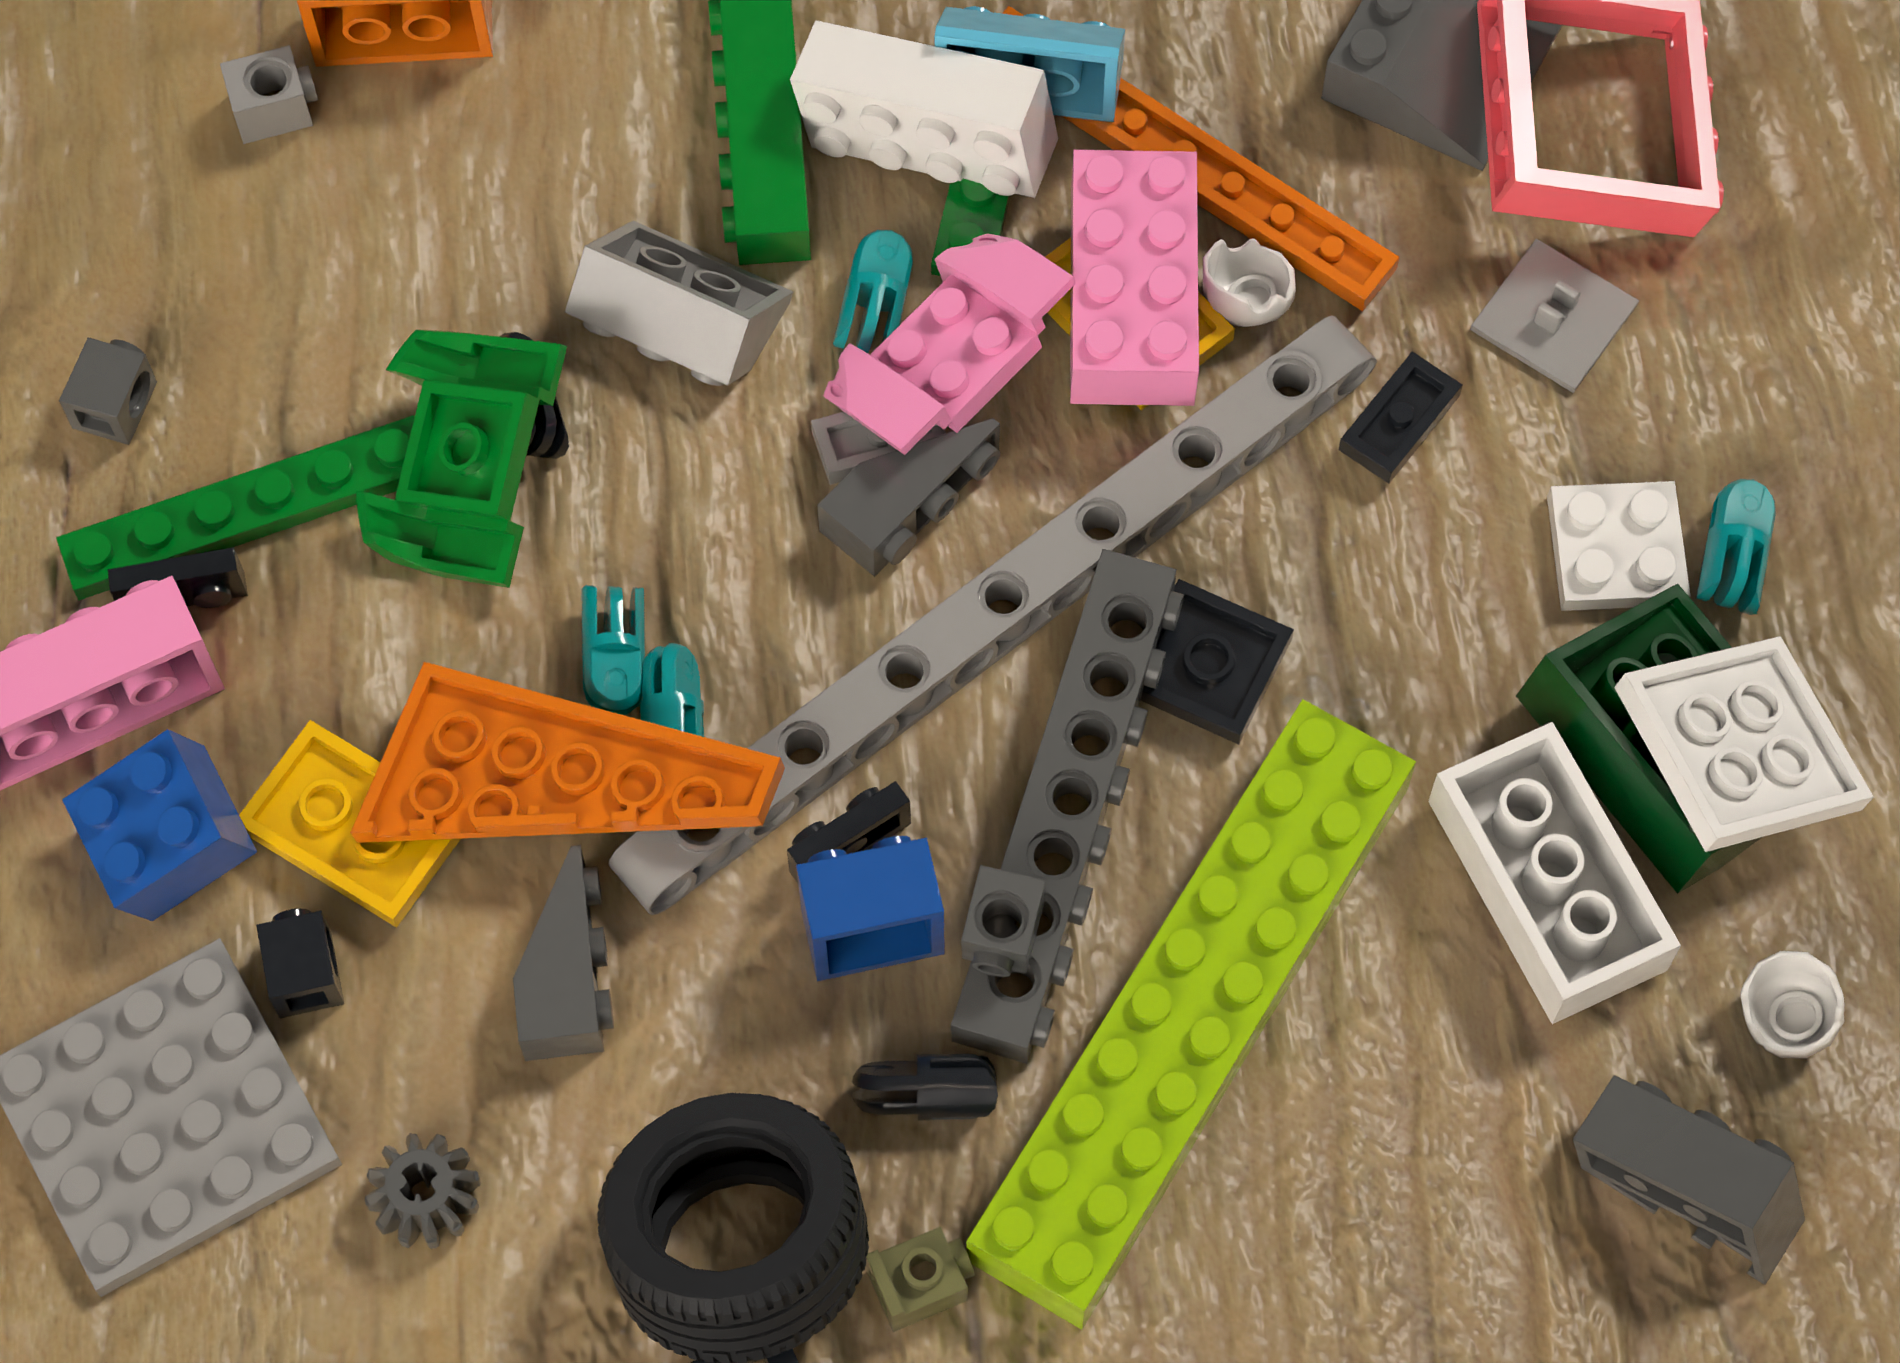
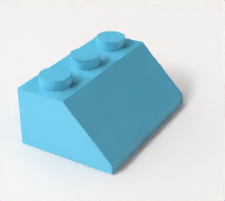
(1078, 58)

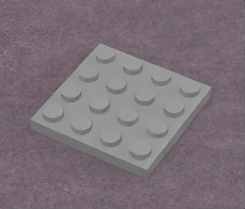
(161, 1117)

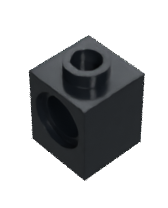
(299, 962)

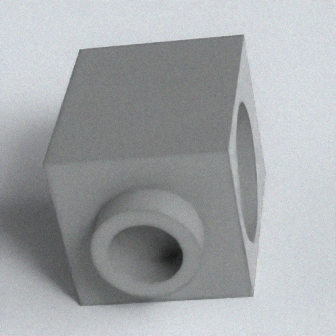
(258, 74)

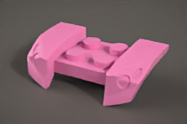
(954, 345)

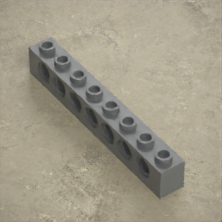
(1119, 591)

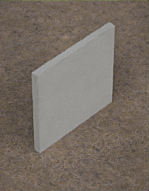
(1554, 315)

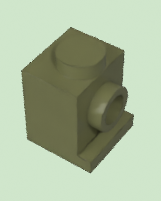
(912, 1300)

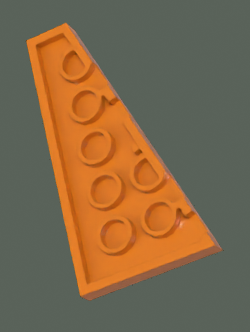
(524, 763)

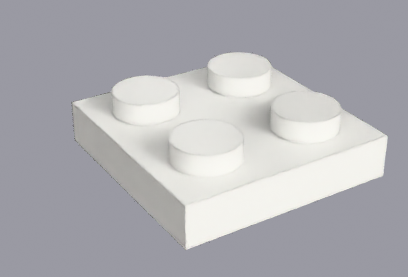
(1616, 543)

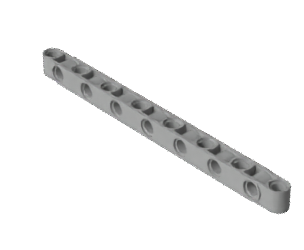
(1039, 576)

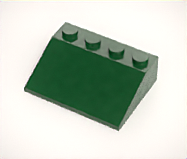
(1578, 695)

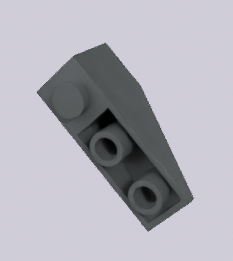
(896, 495)
(557, 977)

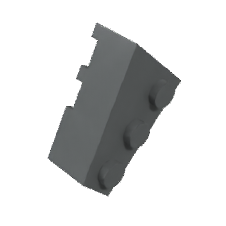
(1694, 1169)

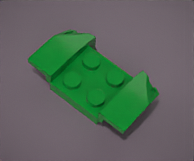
(463, 454)

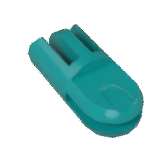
(878, 284)
(1738, 546)
(613, 658)
(672, 689)

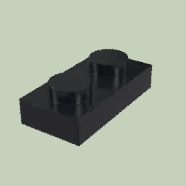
(1400, 417)
(202, 578)
(868, 819)

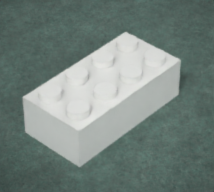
(925, 109)
(1553, 872)

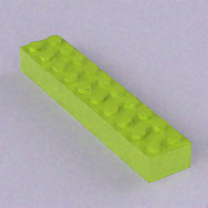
(1189, 1015)

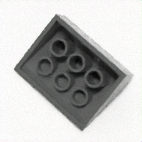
(1421, 72)

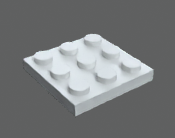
(1743, 743)

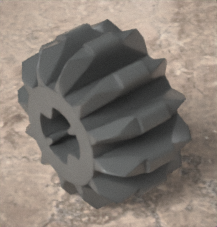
(411, 1214)

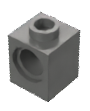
(108, 389)
(1008, 894)

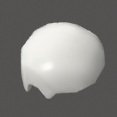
(1248, 283)
(1792, 1004)

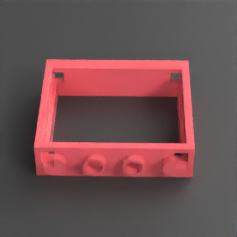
(1512, 157)

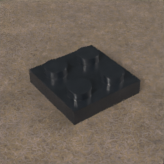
(1217, 663)

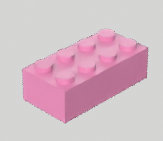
(1134, 278)
(99, 678)

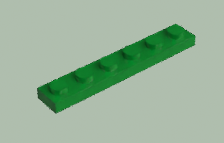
(239, 507)

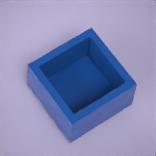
(159, 825)
(871, 907)

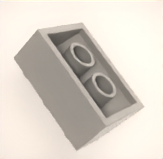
(676, 302)

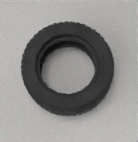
(754, 1307)

